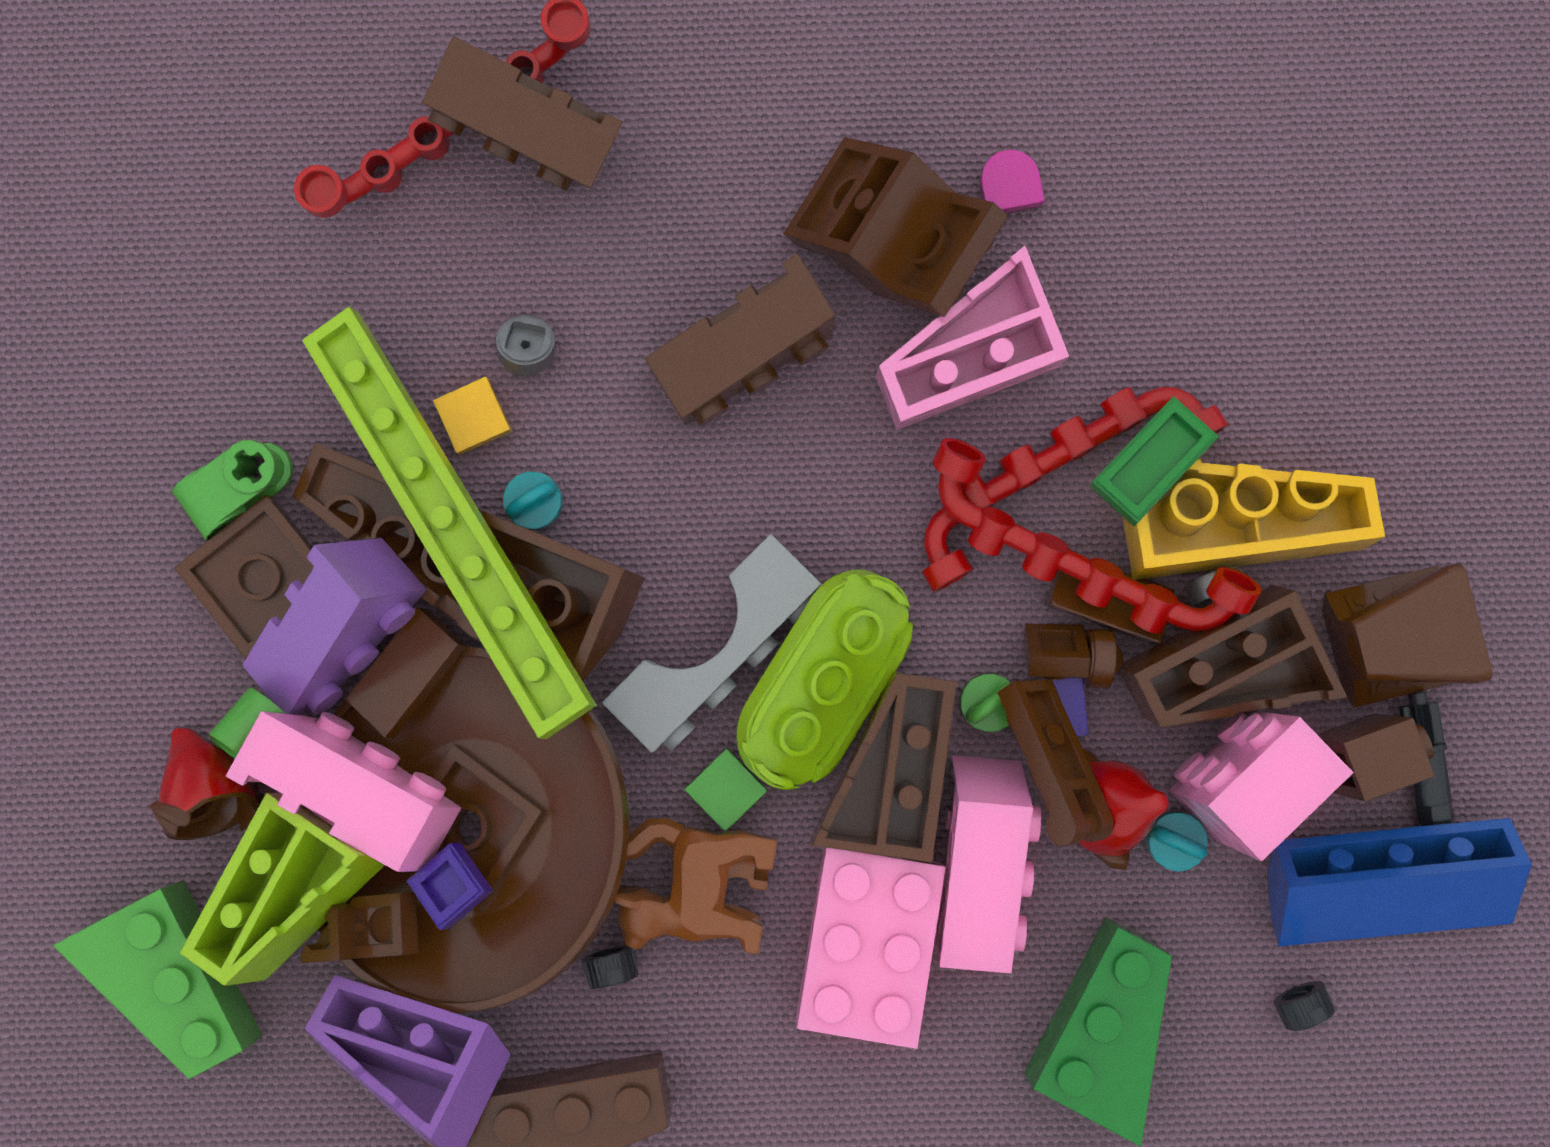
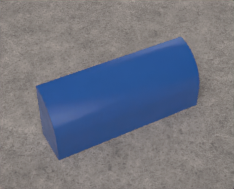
(1396, 881)

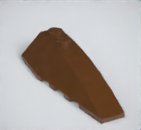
(575, 592)

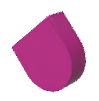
(1011, 181)

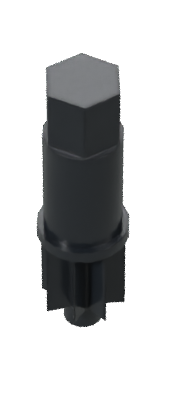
(1433, 794)

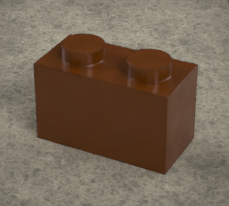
(1382, 753)

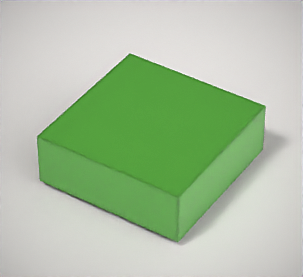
(726, 789)

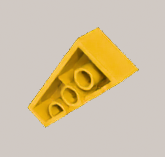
(1250, 518)

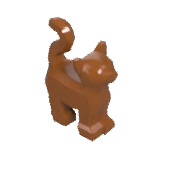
(698, 885)

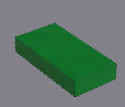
(1153, 461)

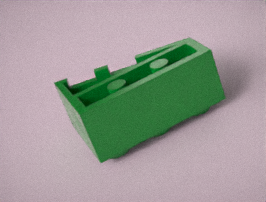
(1106, 1033)

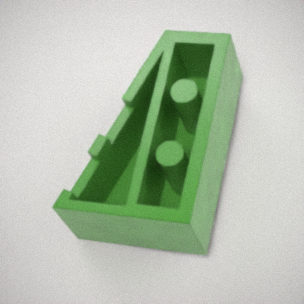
(169, 999)

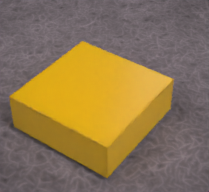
(472, 415)

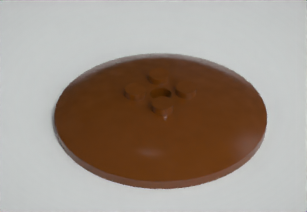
(545, 844)

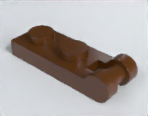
(1057, 763)

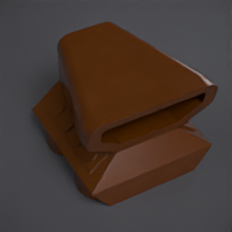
(1406, 634)

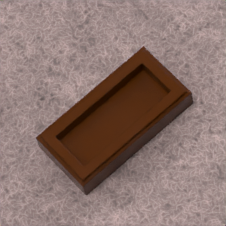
(405, 673)

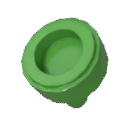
(981, 703)

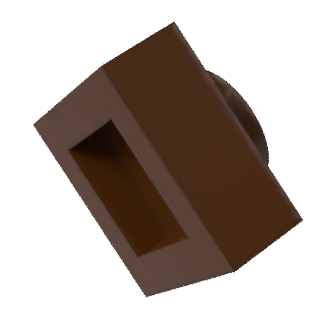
(1056, 651)

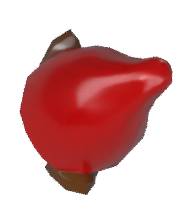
(196, 793)
(1132, 805)

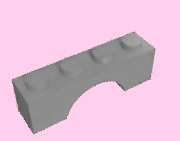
(660, 699)

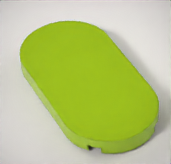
(824, 679)

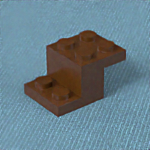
(895, 225)

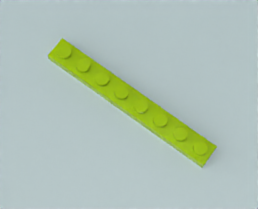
(449, 524)

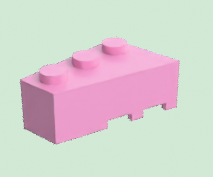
(981, 346)
(986, 865)

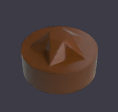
(1105, 658)

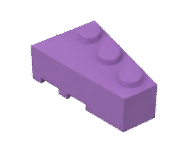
(333, 624)
(412, 1057)

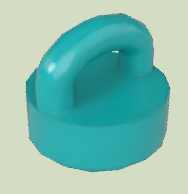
(533, 500)
(1177, 841)

